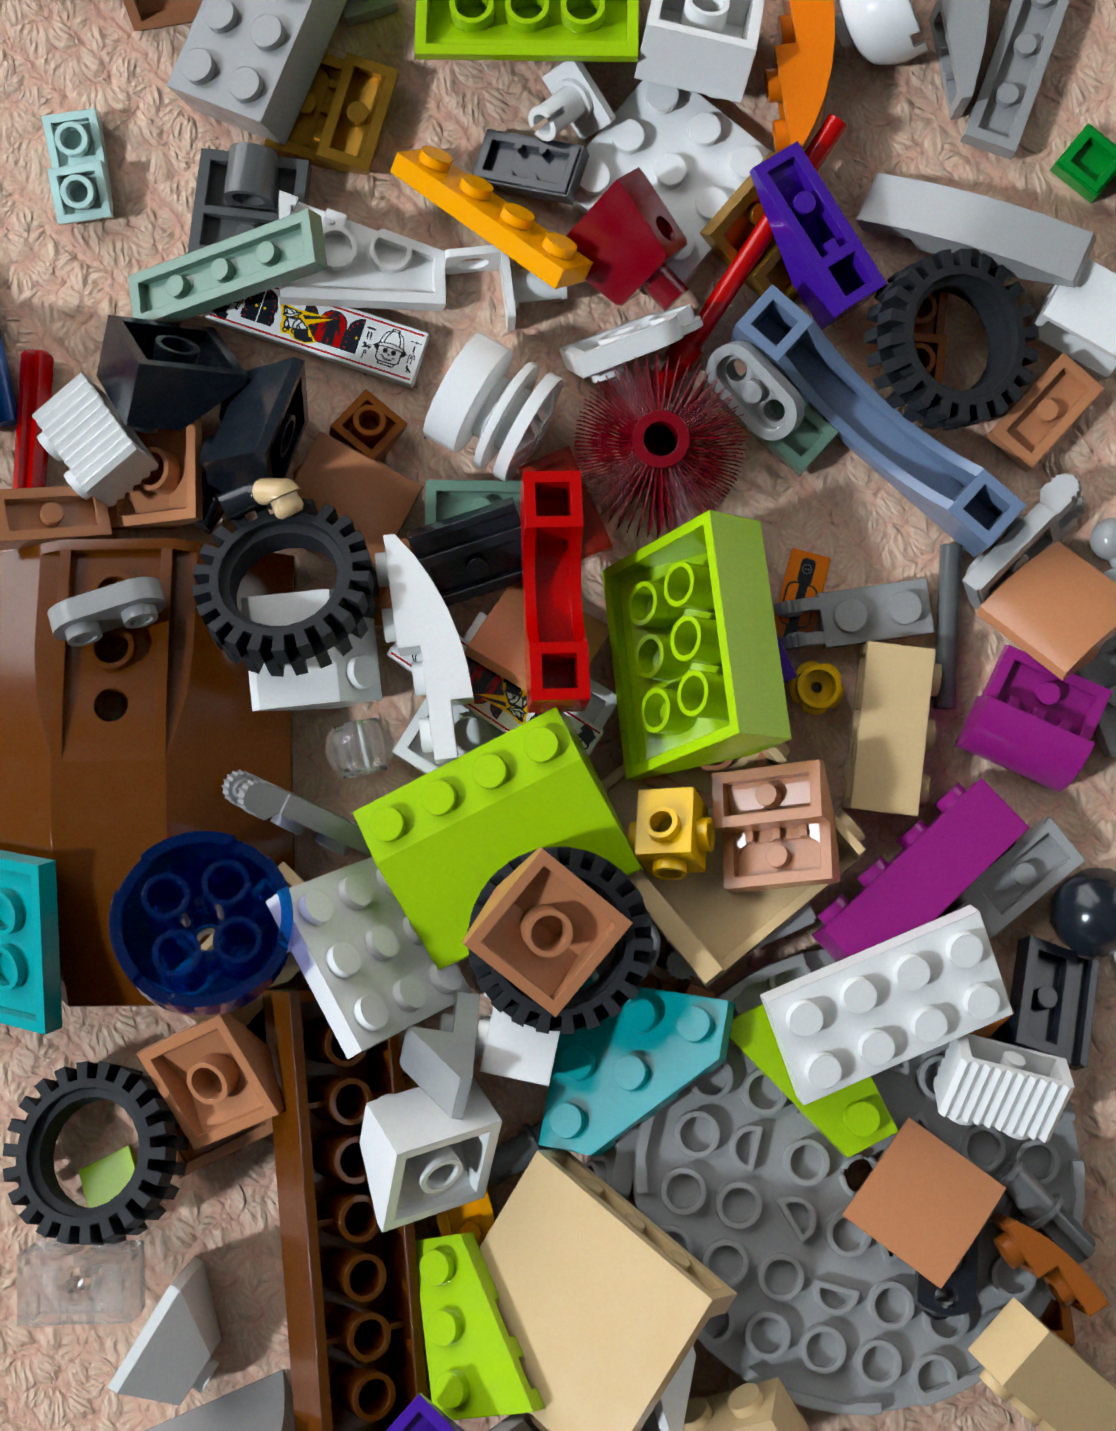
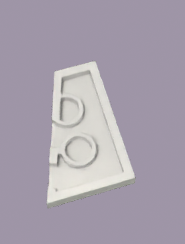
(367, 267)

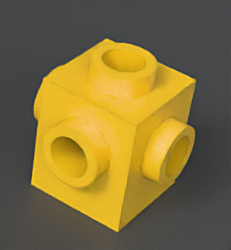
(672, 832)

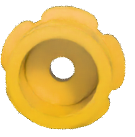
(827, 677)

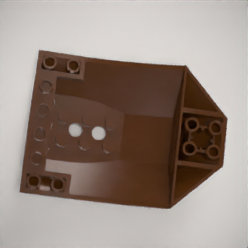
(113, 789)

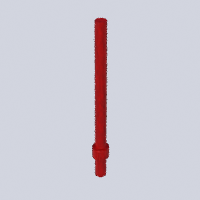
(740, 269)

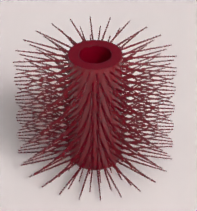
(664, 427)

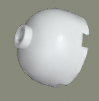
(880, 30)

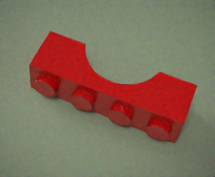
(552, 591)

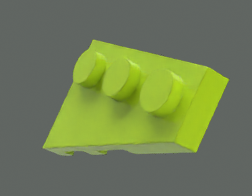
(847, 1118)
(467, 1346)

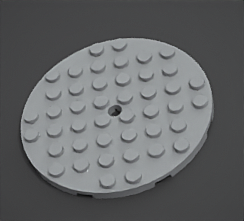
(762, 1208)

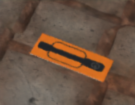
(803, 579)

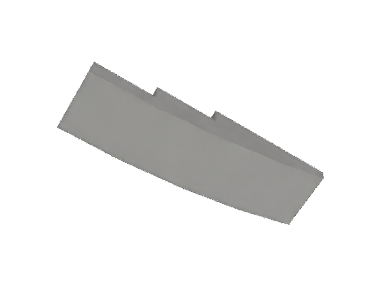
(959, 43)
(953, 219)

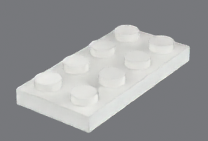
(887, 1004)

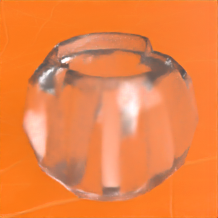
(359, 748)

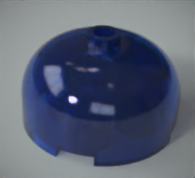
(195, 889)

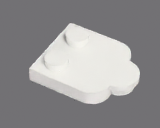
(605, 350)

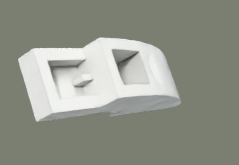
(424, 626)

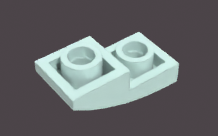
(78, 166)

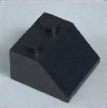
(165, 372)
(258, 427)

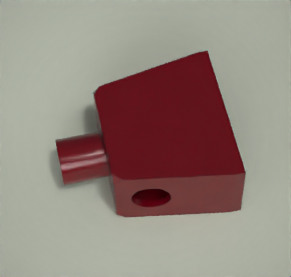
(631, 243)

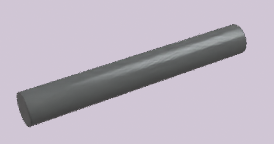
(948, 623)

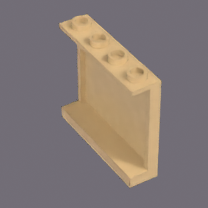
(695, 913)
(594, 1296)

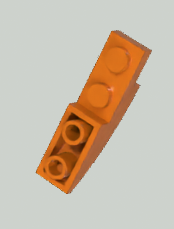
(801, 70)

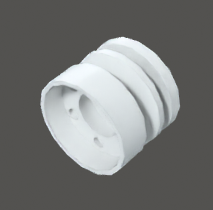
(487, 404)

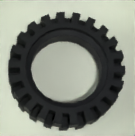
(995, 304)
(293, 643)
(616, 983)
(34, 1154)

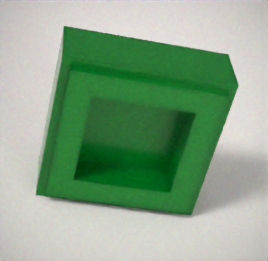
(1087, 163)

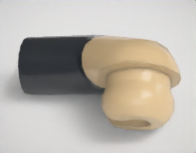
(260, 492)

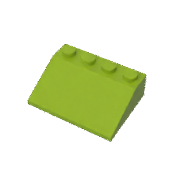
(527, 30)
(695, 648)
(477, 813)

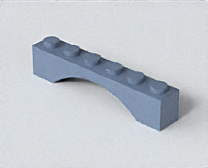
(937, 480)

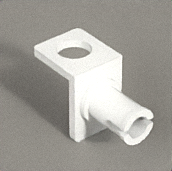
(573, 101)
(516, 284)

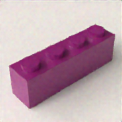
(926, 874)

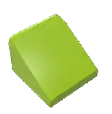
(107, 1176)

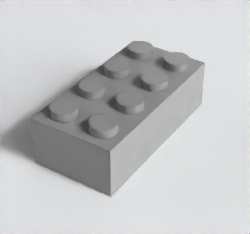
(254, 61)

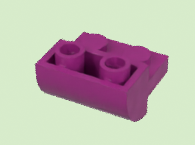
(1034, 720)

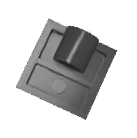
(241, 190)

